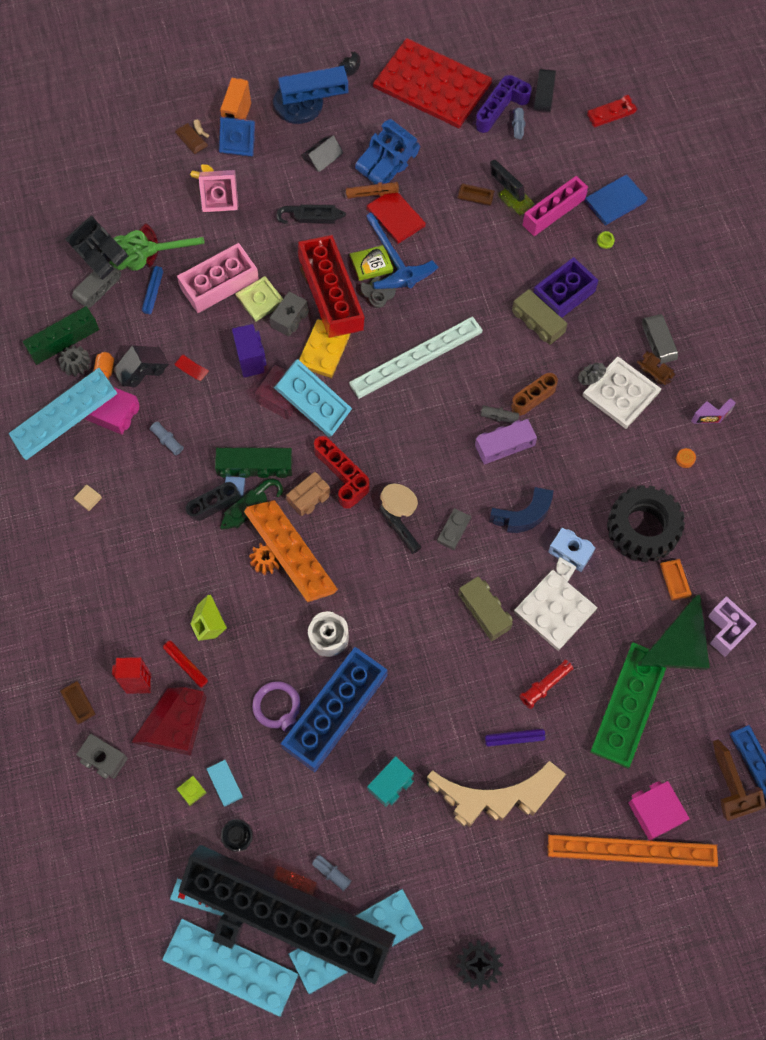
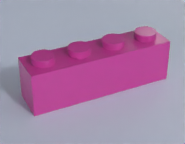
(555, 206)

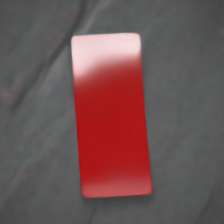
(191, 368)

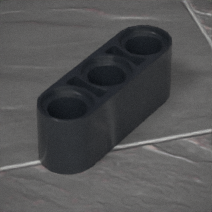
(544, 90)
(204, 501)

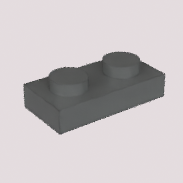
(454, 529)

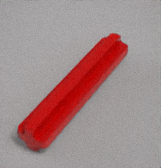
(185, 663)

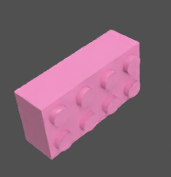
(218, 277)

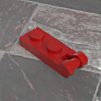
(611, 111)

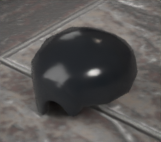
(351, 63)
(236, 835)

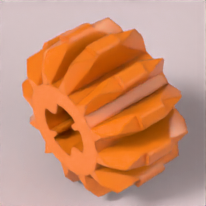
(264, 565)

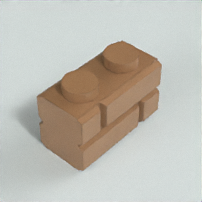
(308, 494)

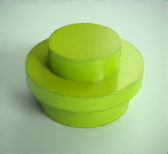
(605, 240)

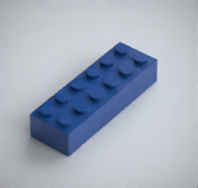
(334, 709)

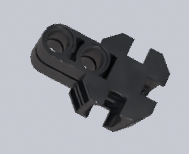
(96, 247)

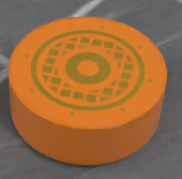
(685, 458)

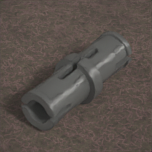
(499, 414)

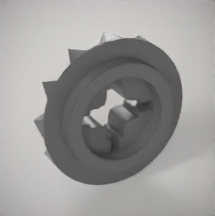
(592, 373)

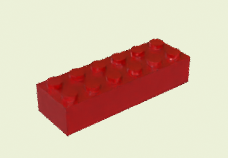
(330, 286)

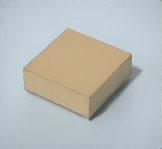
(87, 498)

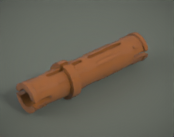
(370, 190)

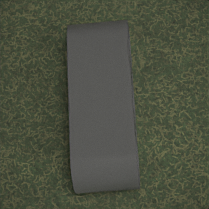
(94, 287)
(660, 338)

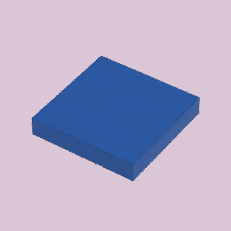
(237, 136)

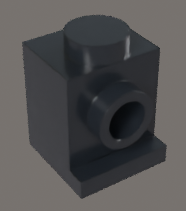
(228, 931)

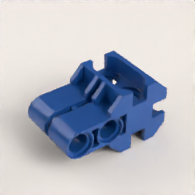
(383, 159)

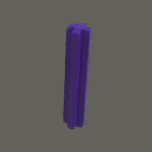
(515, 737)

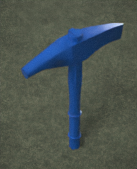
(404, 275)

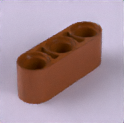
(538, 387)

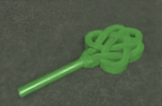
(139, 248)

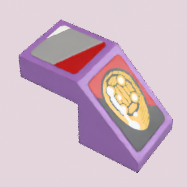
(710, 414)

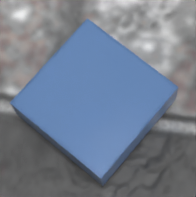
(239, 482)

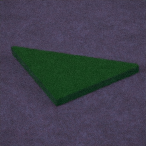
(682, 642)

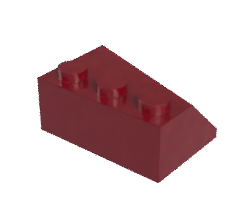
(173, 721)

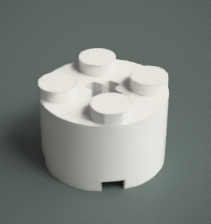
(324, 644)

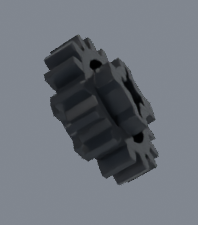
(479, 976)

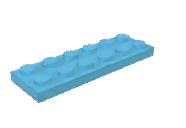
(62, 413)
(390, 914)
(231, 969)

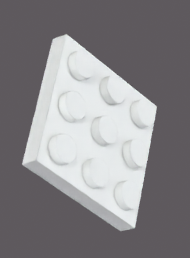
(622, 392)
(555, 610)

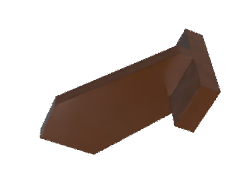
(741, 801)

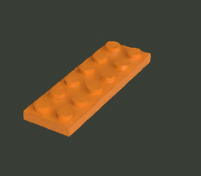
(291, 550)

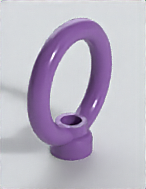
(287, 721)

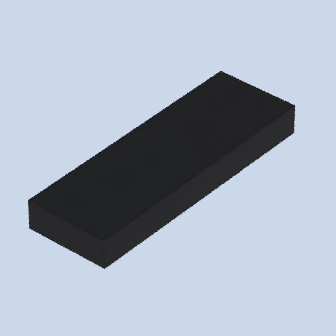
(507, 180)

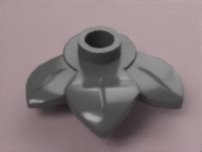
(373, 294)

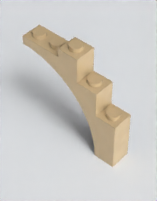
(498, 802)

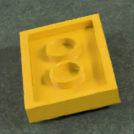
(321, 352)

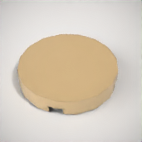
(398, 500)

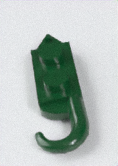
(236, 516)

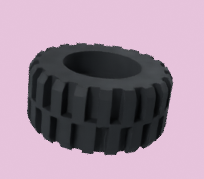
(650, 501)

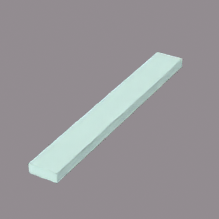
(415, 357)

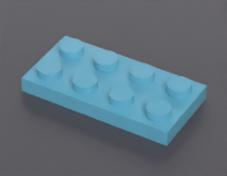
(313, 398)

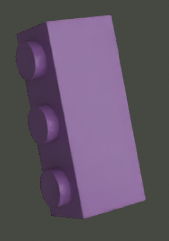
(505, 441)

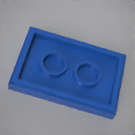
(615, 199)

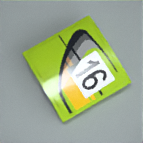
(371, 263)

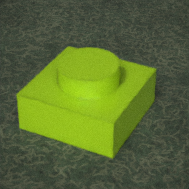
(191, 790)

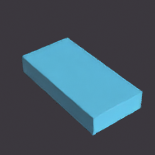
(224, 783)

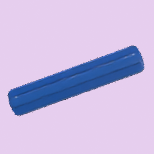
(152, 290)

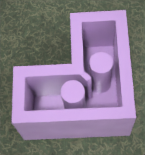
(734, 625)

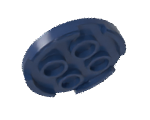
(297, 112)

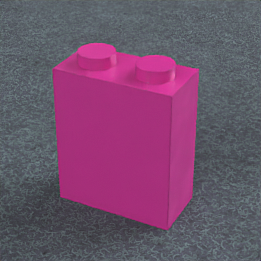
(116, 412)

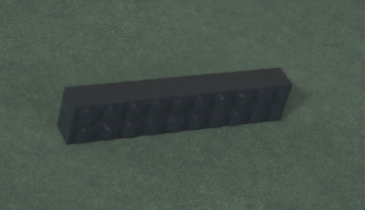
(287, 913)

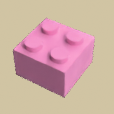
(218, 191)

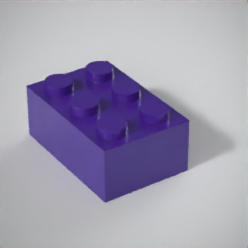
(566, 287)

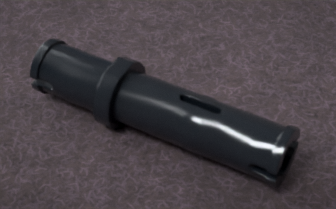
(399, 527)

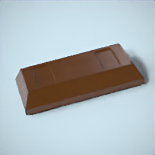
(191, 138)
(476, 194)
(77, 702)

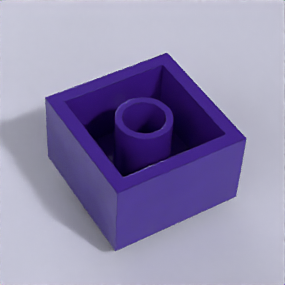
(249, 350)

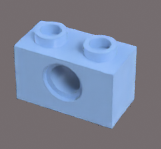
(568, 538)

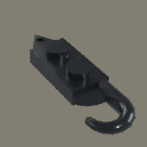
(312, 213)

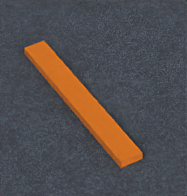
(632, 851)

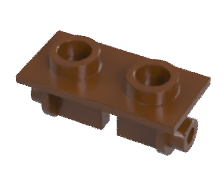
(649, 365)

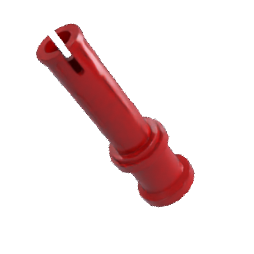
(540, 689)

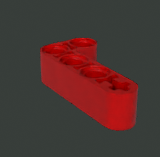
(338, 468)

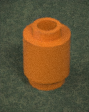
(105, 363)

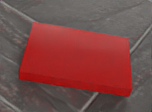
(396, 216)

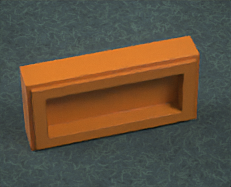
(675, 579)

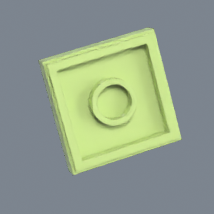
(259, 298)

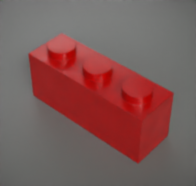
(132, 675)

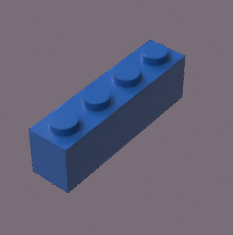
(313, 85)

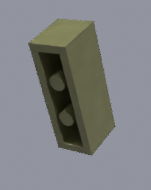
(539, 317)
(485, 608)

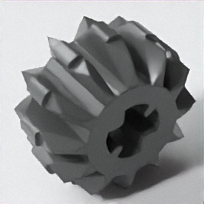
(74, 361)

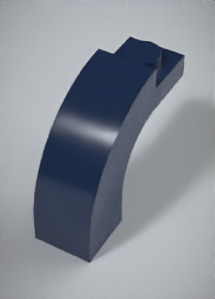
(527, 518)

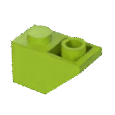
(207, 620)

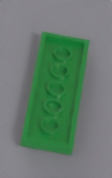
(628, 709)

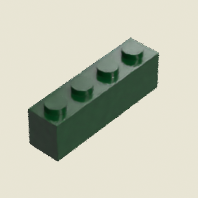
(61, 335)
(254, 462)

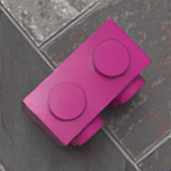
(658, 809)

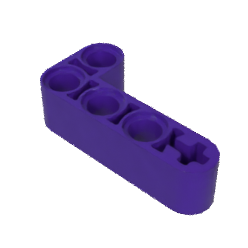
(507, 90)

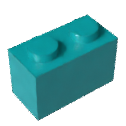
(391, 782)

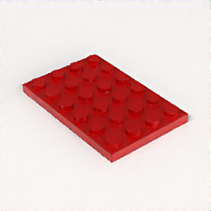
(432, 83)

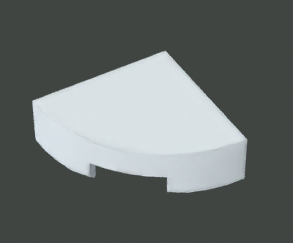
(565, 569)

